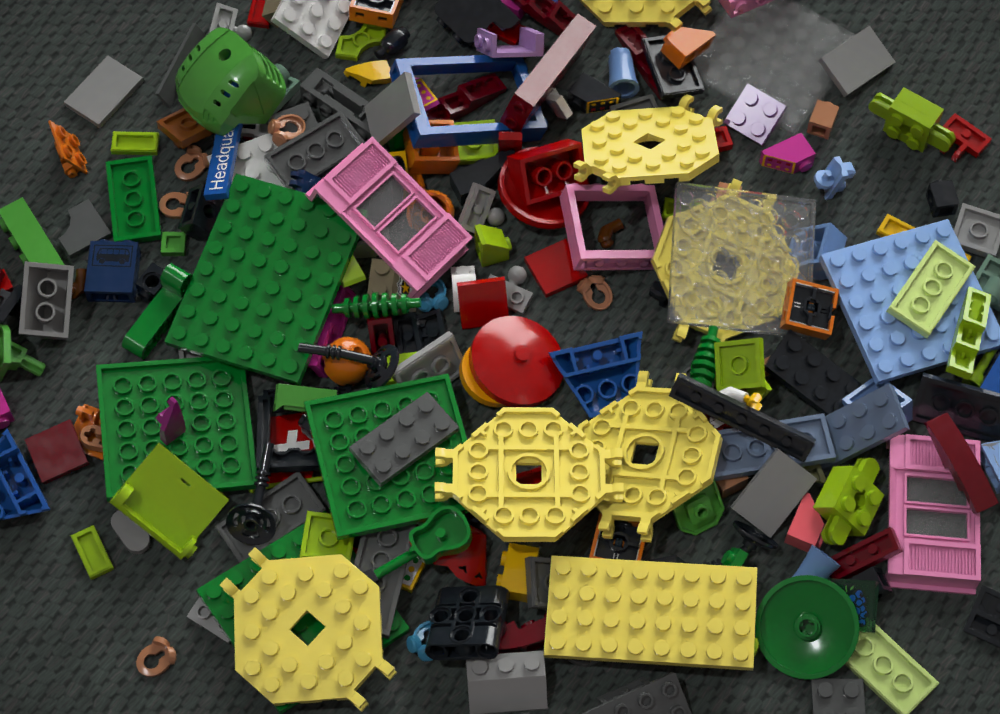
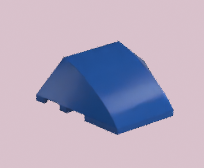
(601, 370)
(18, 487)

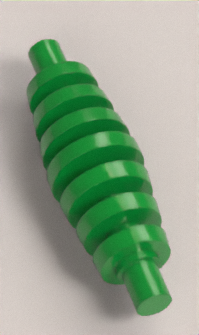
(376, 305)
(704, 359)

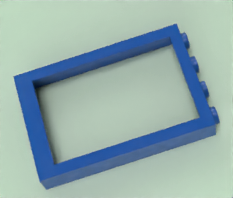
(427, 136)

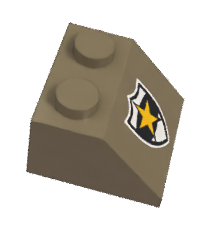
(386, 280)

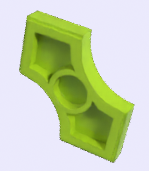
(353, 45)

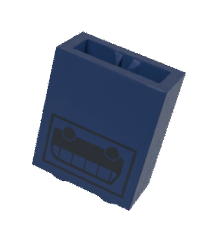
(112, 271)

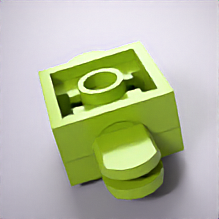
(912, 120)
(849, 501)

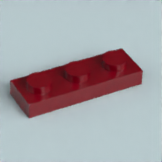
(866, 554)

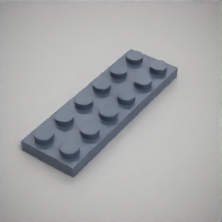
(745, 455)

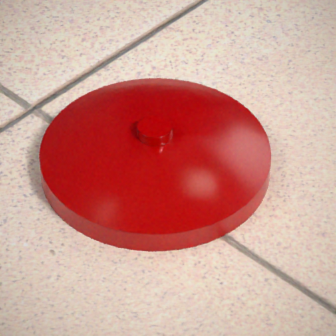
(542, 214)
(513, 361)

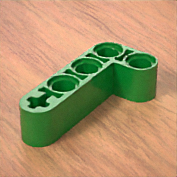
(159, 313)

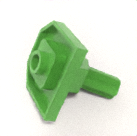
(15, 356)
(700, 511)

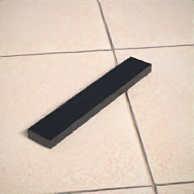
(742, 417)

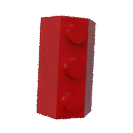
(545, 170)

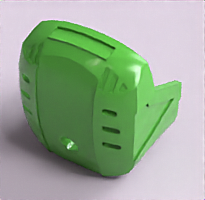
(211, 69)

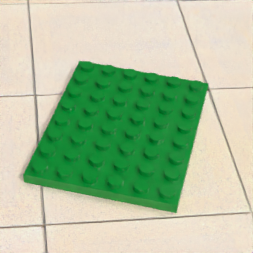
(264, 280)

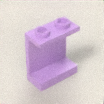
(530, 44)

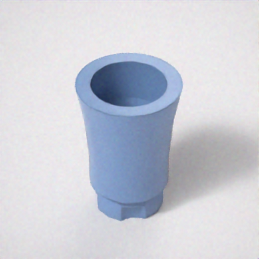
(622, 73)
(817, 564)

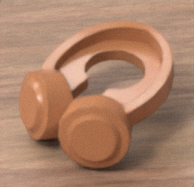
(280, 137)
(192, 153)
(176, 213)
(586, 291)
(158, 645)

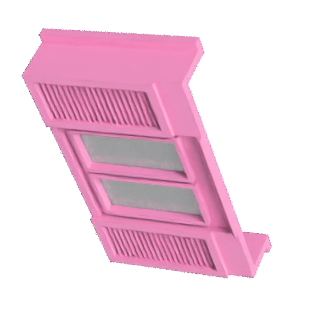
(393, 215)
(930, 521)

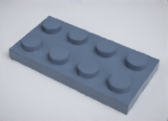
(865, 424)

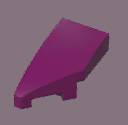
(171, 422)

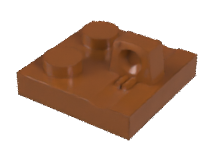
(182, 128)

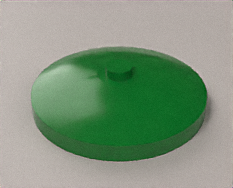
(807, 627)

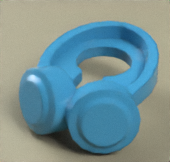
(439, 301)
(414, 642)

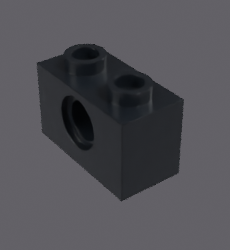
(199, 214)

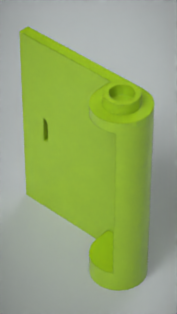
(166, 505)

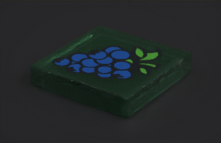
(865, 598)

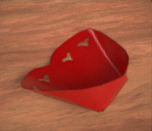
(473, 558)

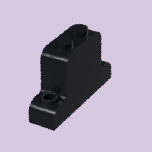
(468, 15)

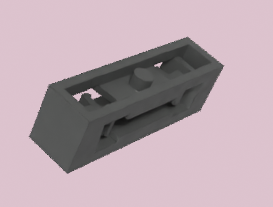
(318, 92)

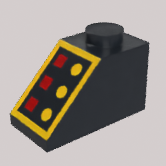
(591, 95)

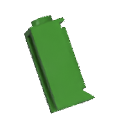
(293, 396)

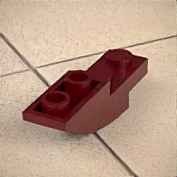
(526, 639)

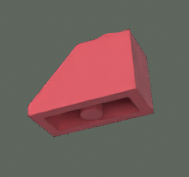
(806, 526)

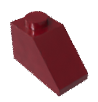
(380, 332)

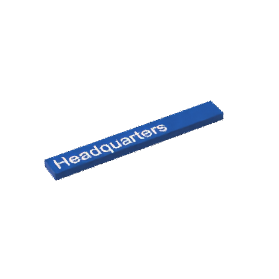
(222, 162)

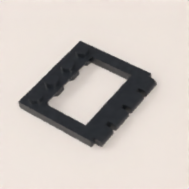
(294, 458)

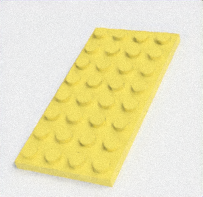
(651, 612)

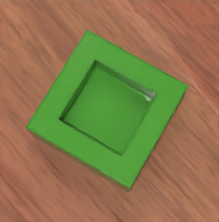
(173, 244)

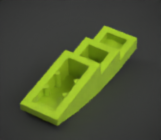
(968, 333)

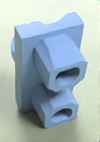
(834, 177)

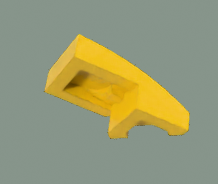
(370, 72)

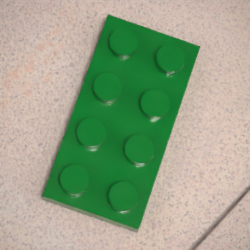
(133, 199)

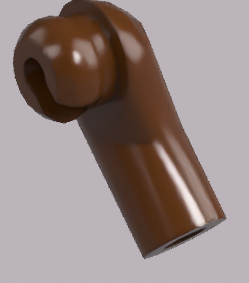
(607, 231)
(79, 284)

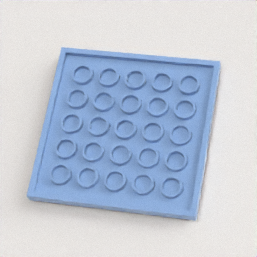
(869, 281)

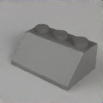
(46, 300)
(507, 683)

